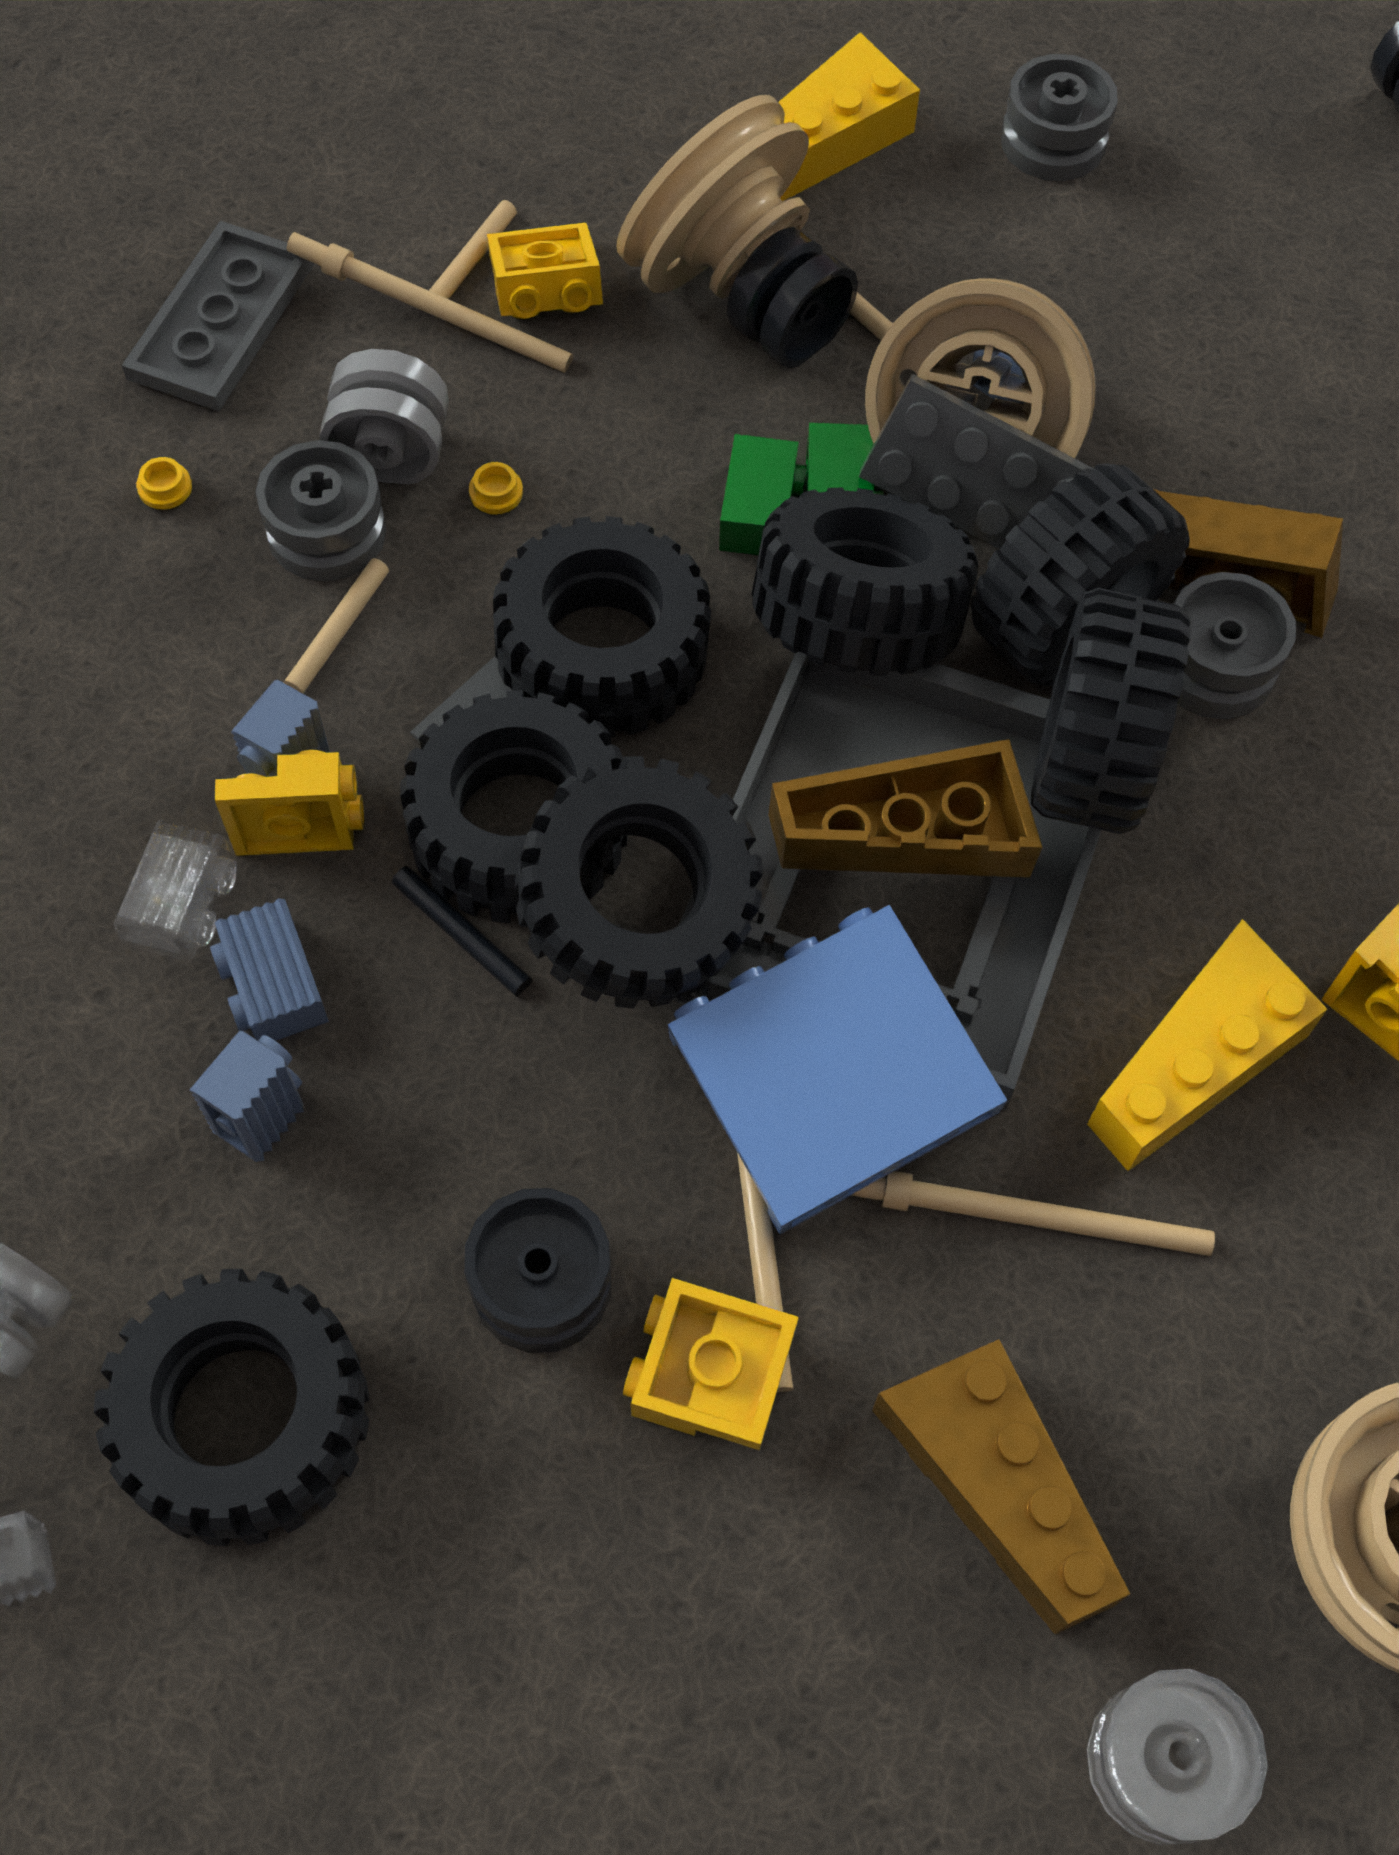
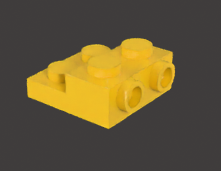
(545, 270)
(301, 809)
(710, 1364)

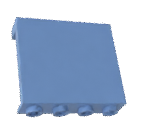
(835, 1065)

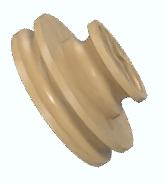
(717, 199)
(992, 318)
(1349, 1524)

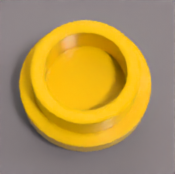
(163, 483)
(495, 488)

